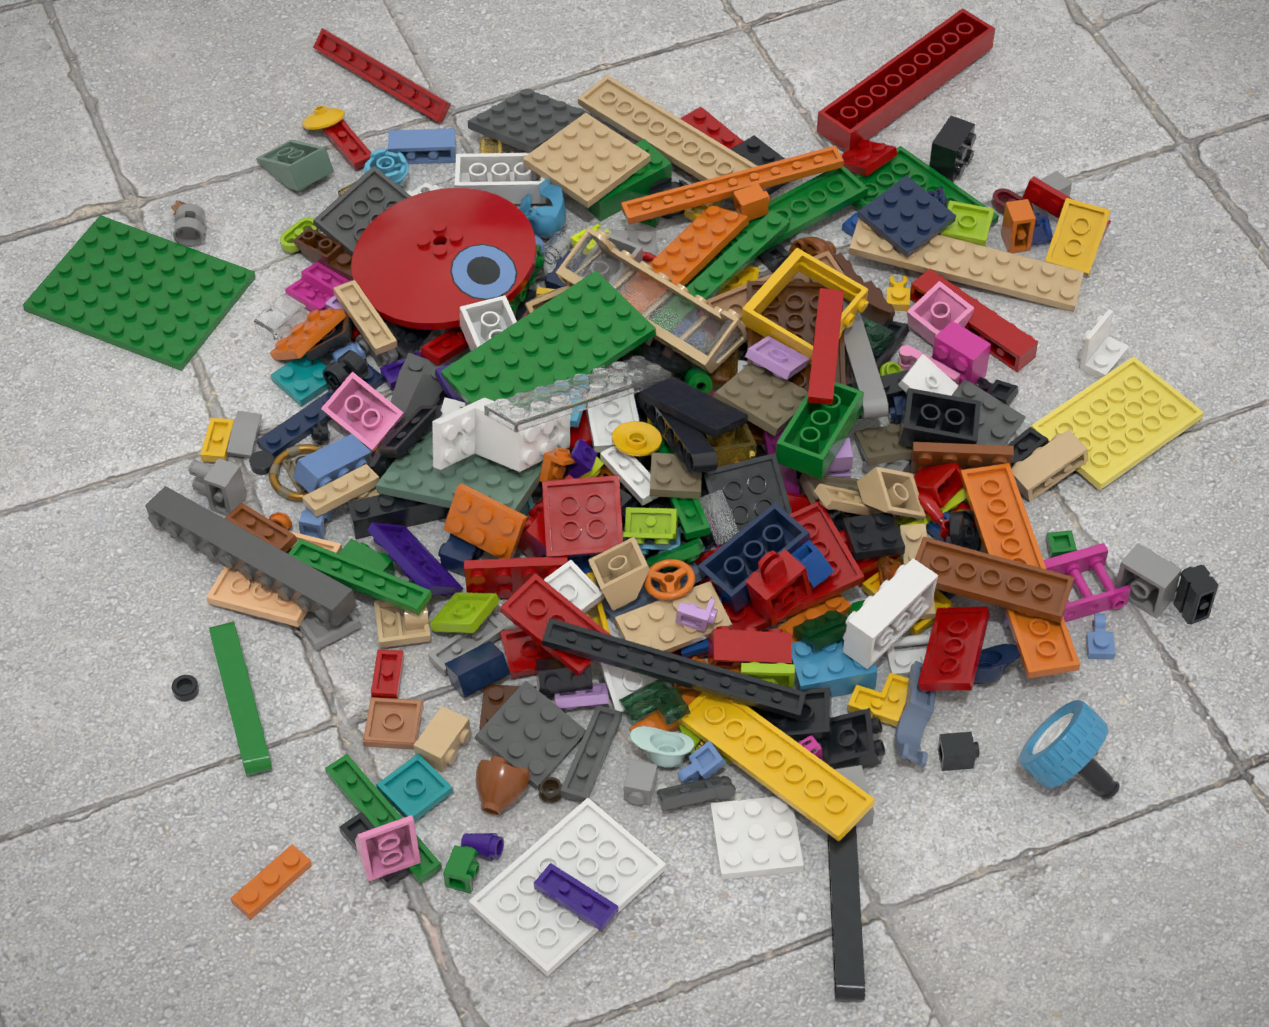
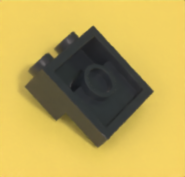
(854, 740)

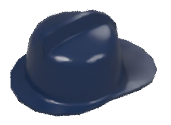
(994, 661)

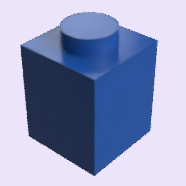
(816, 565)

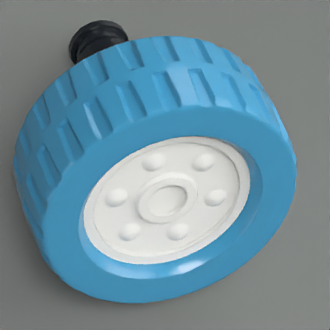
(1067, 747)

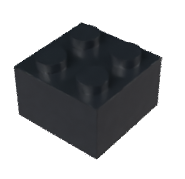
(953, 148)

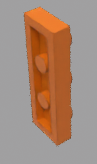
(271, 881)

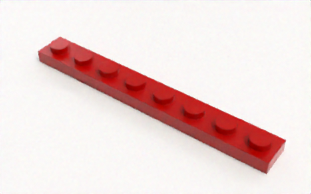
(382, 75)

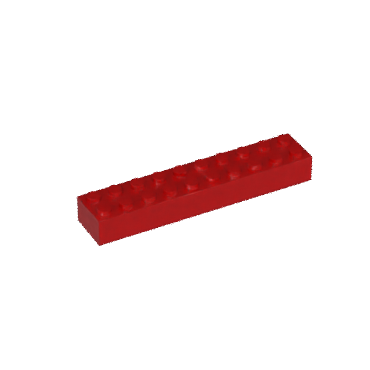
(905, 80)

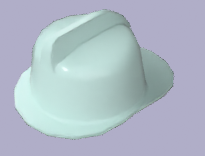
(662, 746)

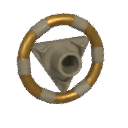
(290, 466)

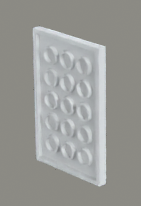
(590, 850)

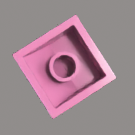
(937, 310)

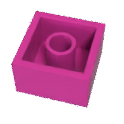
(962, 352)

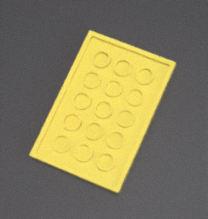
(1121, 420)

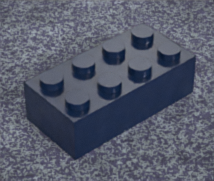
(739, 557)

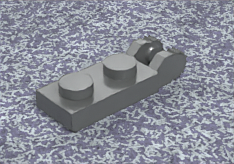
(695, 792)

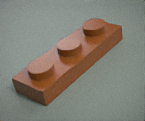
(262, 527)

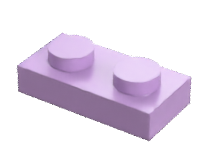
(590, 698)

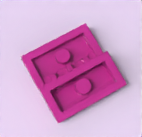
(315, 286)

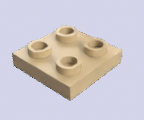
(400, 626)

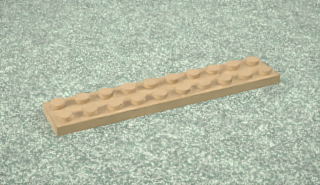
(664, 131)
(978, 267)

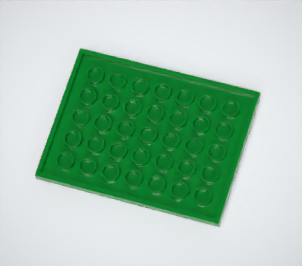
(140, 292)

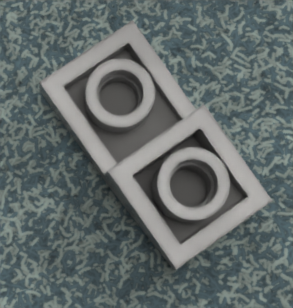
(244, 434)

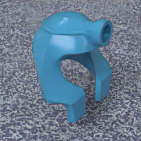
(546, 219)

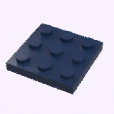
(906, 216)

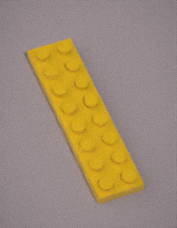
(779, 763)

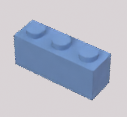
(424, 145)
(331, 462)

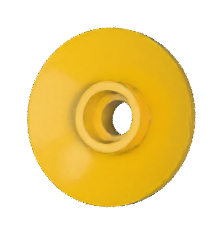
(323, 117)
(636, 438)

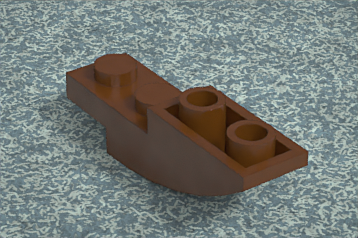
(325, 251)
(877, 308)

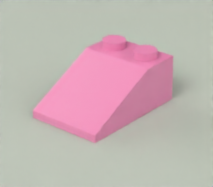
(362, 411)
(388, 848)

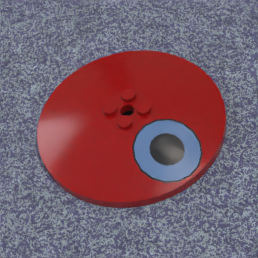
(424, 284)

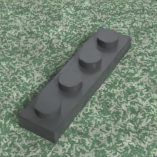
(591, 754)

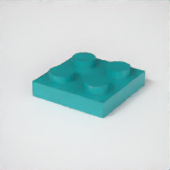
(301, 379)
(415, 788)

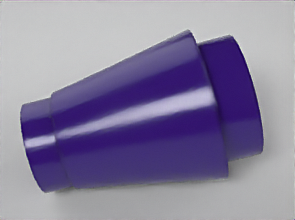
(487, 844)

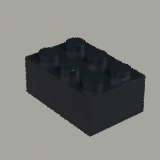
(938, 418)

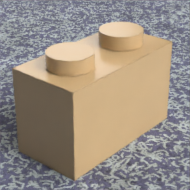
(443, 738)

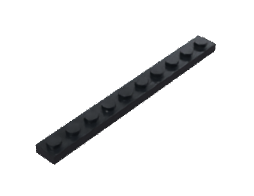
(674, 668)

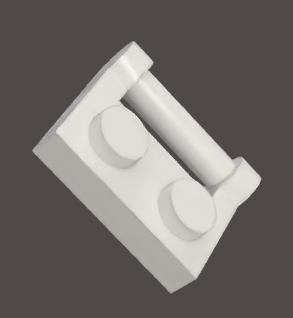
(901, 661)

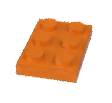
(307, 334)
(485, 522)

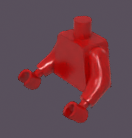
(935, 488)

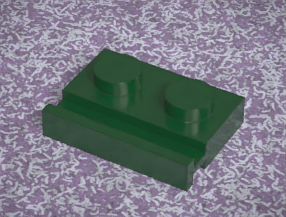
(822, 629)

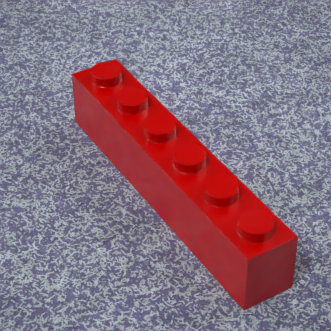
(1007, 341)

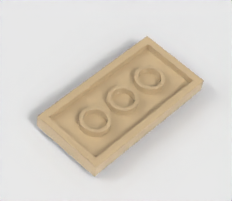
(656, 626)

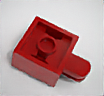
(778, 586)

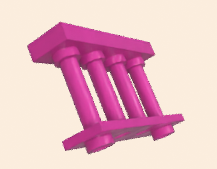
(1080, 561)

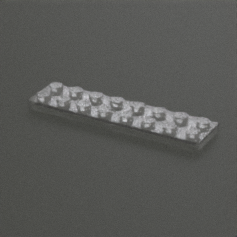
(575, 394)

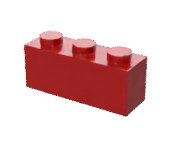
(733, 647)

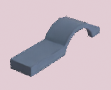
(914, 718)

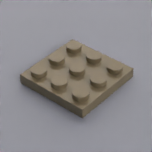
(763, 397)

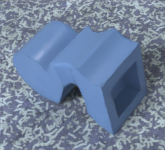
(312, 525)

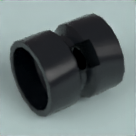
(338, 371)

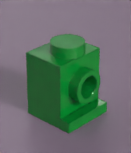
(461, 869)

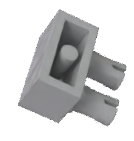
(221, 483)

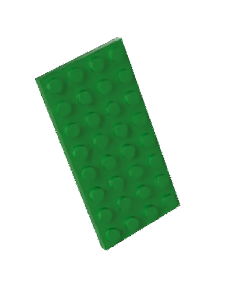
(562, 338)

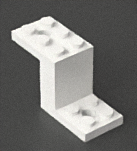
(481, 435)

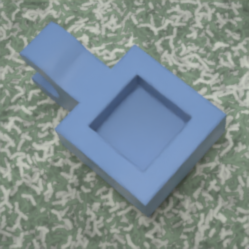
(1100, 643)
(704, 763)

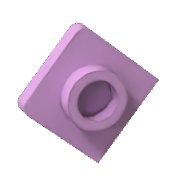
(695, 617)

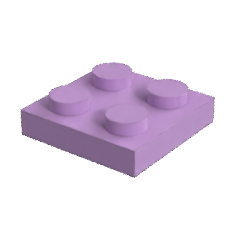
(777, 358)

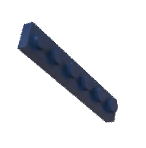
(300, 424)

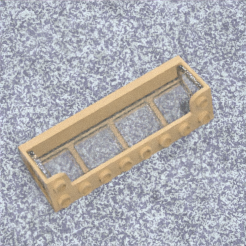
(681, 320)

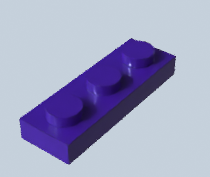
(576, 897)

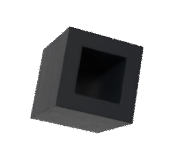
(957, 751)

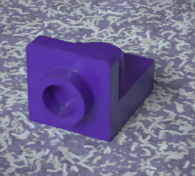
(584, 458)

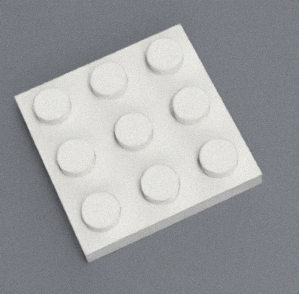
(756, 837)

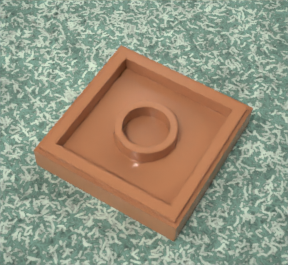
(393, 723)

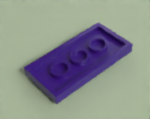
(414, 558)

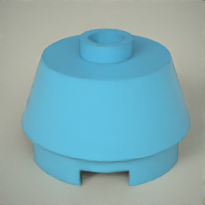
(390, 164)

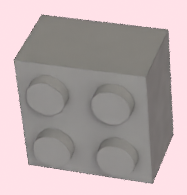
(1150, 578)

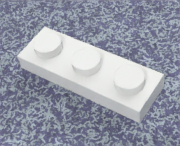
(631, 473)

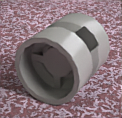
(189, 225)

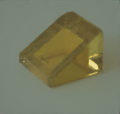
(490, 145)

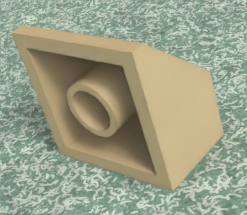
(891, 492)
(620, 572)

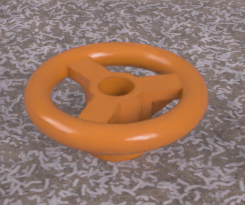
(669, 582)

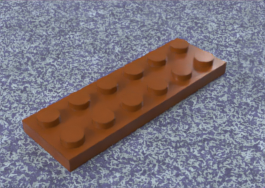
(996, 579)

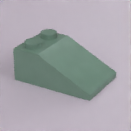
(297, 164)

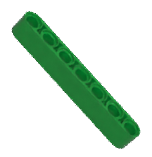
(240, 699)

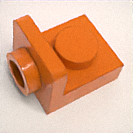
(554, 464)

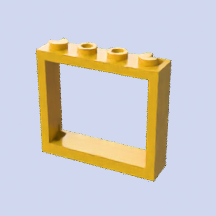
(816, 270)

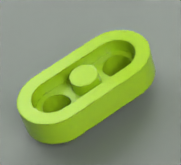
(294, 231)

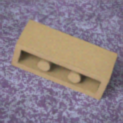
(1049, 464)

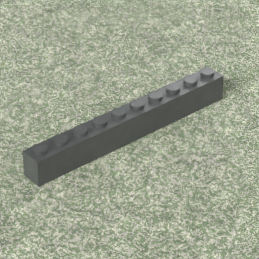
(251, 556)

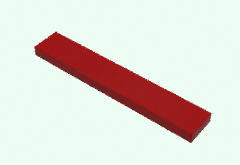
(825, 346)

